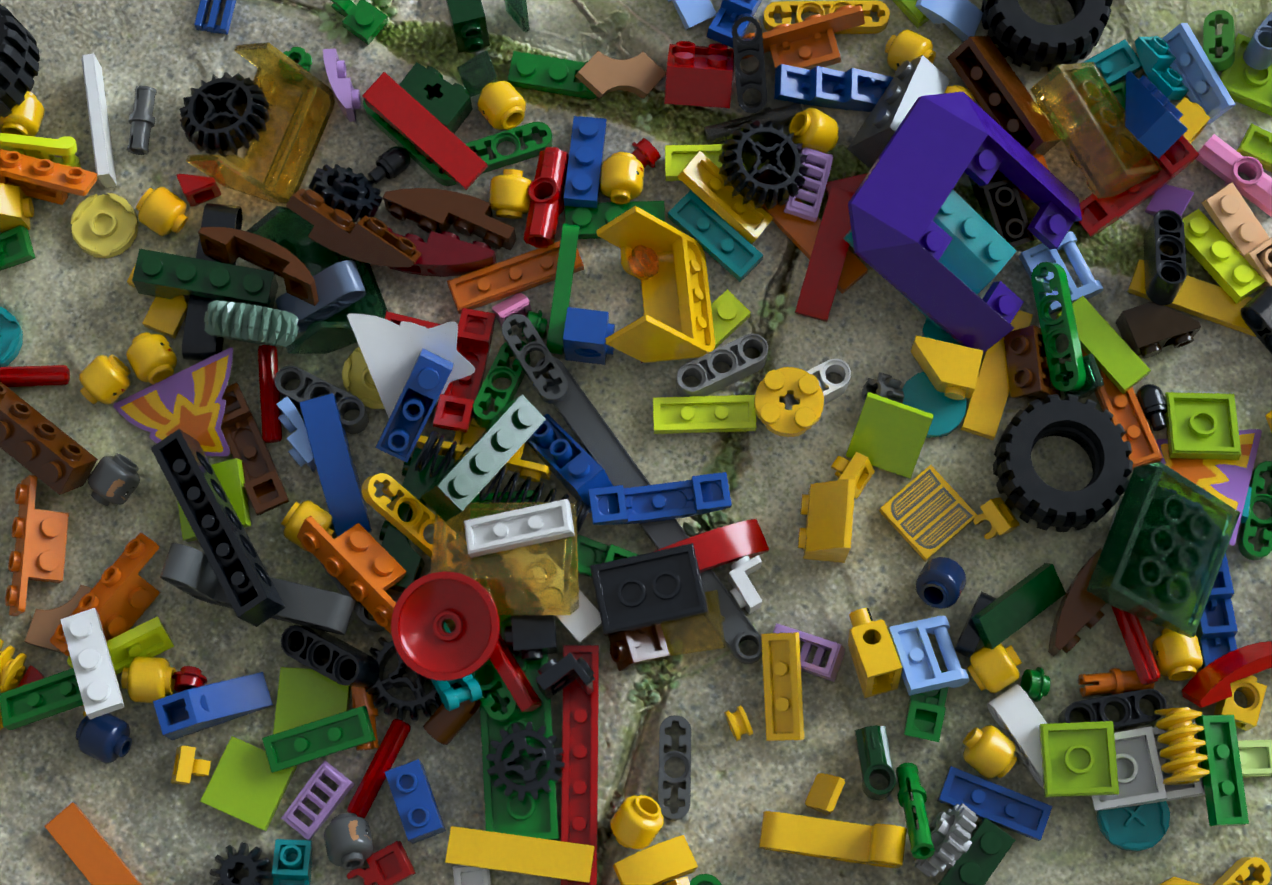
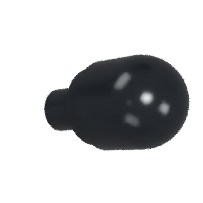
(390, 164)
(1153, 405)

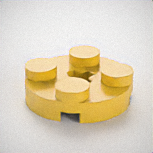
(777, 385)

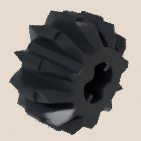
(235, 863)

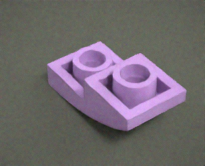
(342, 87)

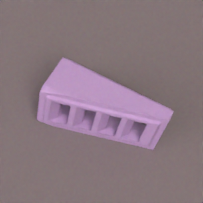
(819, 167)
(835, 658)
(315, 781)

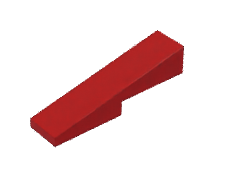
(424, 131)

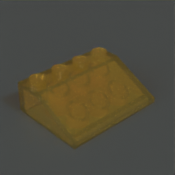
(520, 580)

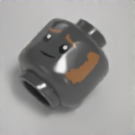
(114, 479)
(348, 841)

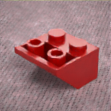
(699, 75)

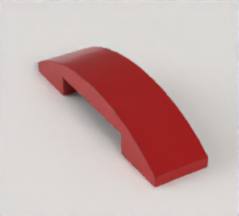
(1103, 212)
(826, 258)
(473, 343)
(726, 544)
(1214, 680)

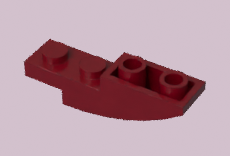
(447, 255)

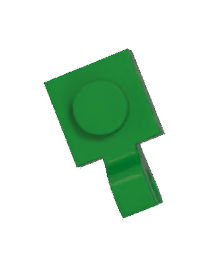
(361, 19)

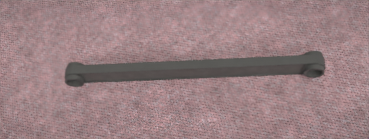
(622, 470)

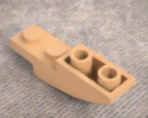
(1241, 229)

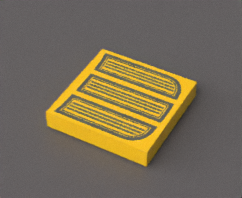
(927, 513)

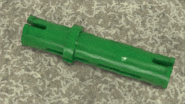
(919, 838)

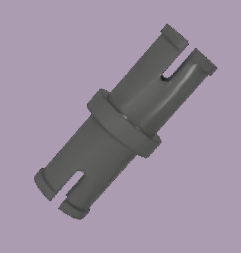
(141, 120)

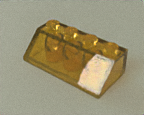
(1093, 128)

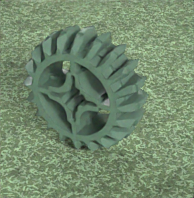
(251, 323)

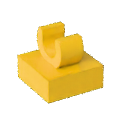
(858, 468)
(999, 516)
(186, 765)

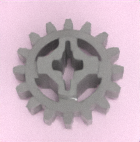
(950, 839)

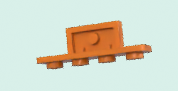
(810, 41)
(43, 177)
(38, 546)
(357, 564)
(120, 593)

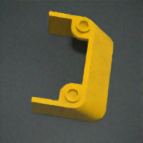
(675, 300)

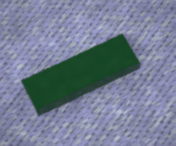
(1018, 605)

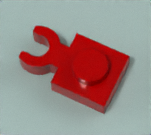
(386, 866)

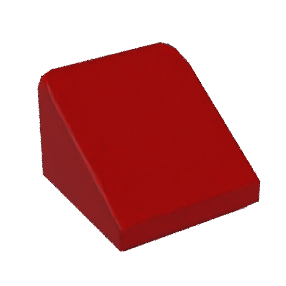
(198, 188)

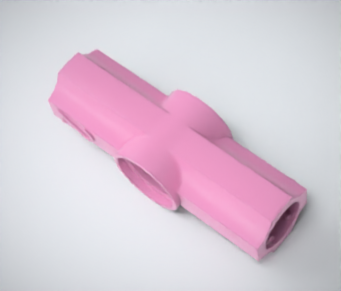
(1226, 164)

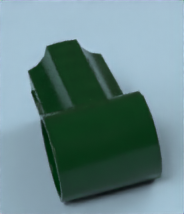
(875, 759)

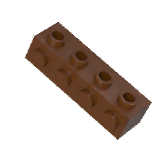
(1002, 94)
(42, 445)

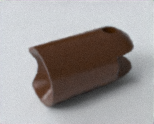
(446, 724)

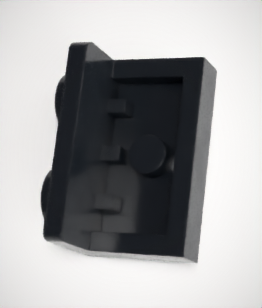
(558, 674)

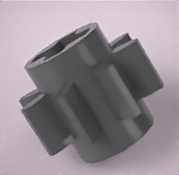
(885, 387)

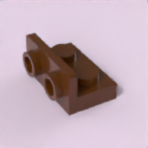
(1028, 364)
(638, 646)

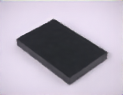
(649, 589)

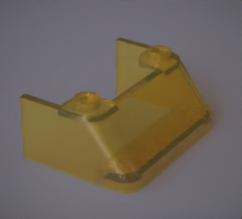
(298, 118)

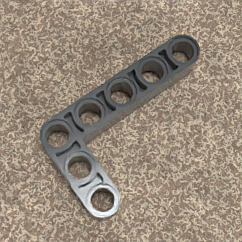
(305, 605)

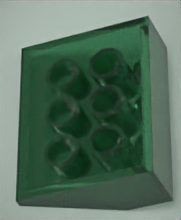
(1164, 549)

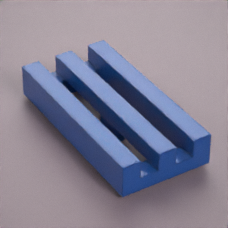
(211, 26)

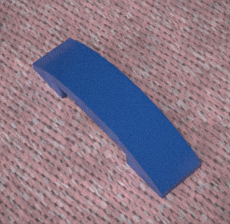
(660, 501)

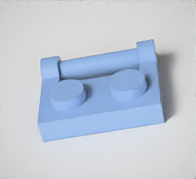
(1040, 253)
(918, 659)

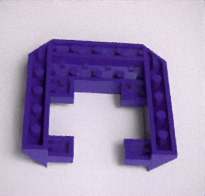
(909, 185)

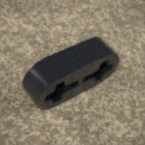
(969, 636)

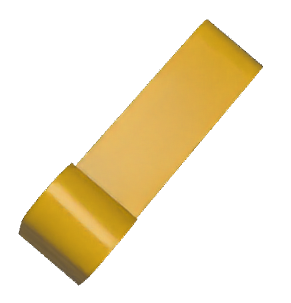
(835, 840)

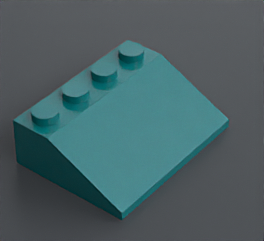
(976, 247)

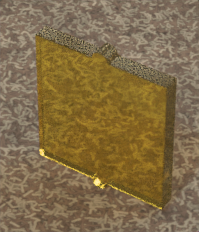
(696, 632)

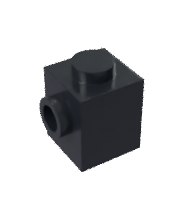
(531, 636)

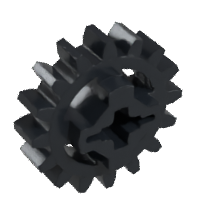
(346, 191)
(541, 756)

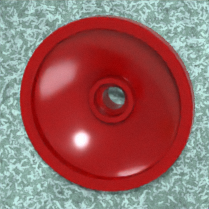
(420, 630)

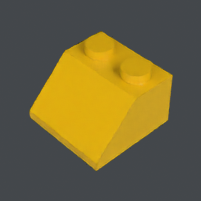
(828, 520)

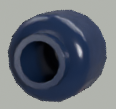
(940, 582)
(104, 738)

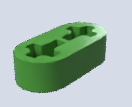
(1226, 39)

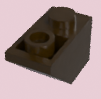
(1154, 327)

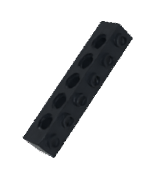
(218, 528)

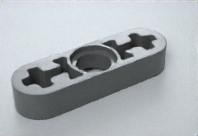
(515, 343)
(666, 741)

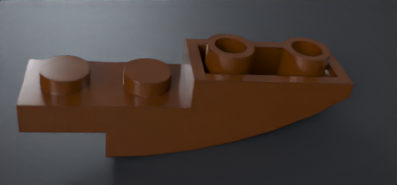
(439, 209)
(364, 241)
(1076, 610)

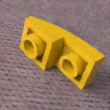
(657, 863)

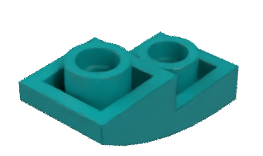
(1156, 61)
(292, 862)

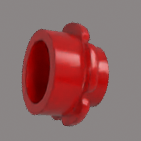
(646, 153)
(188, 678)

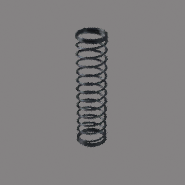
(429, 450)

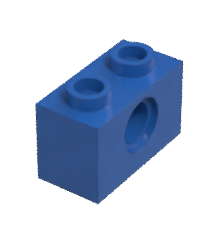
(586, 335)
(415, 801)

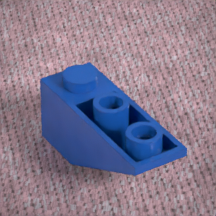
(1151, 115)
(414, 405)
(568, 460)
(211, 705)

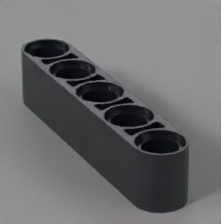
(196, 342)

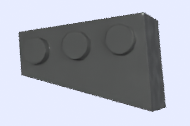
(910, 81)

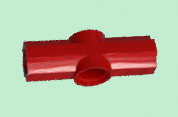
(542, 212)

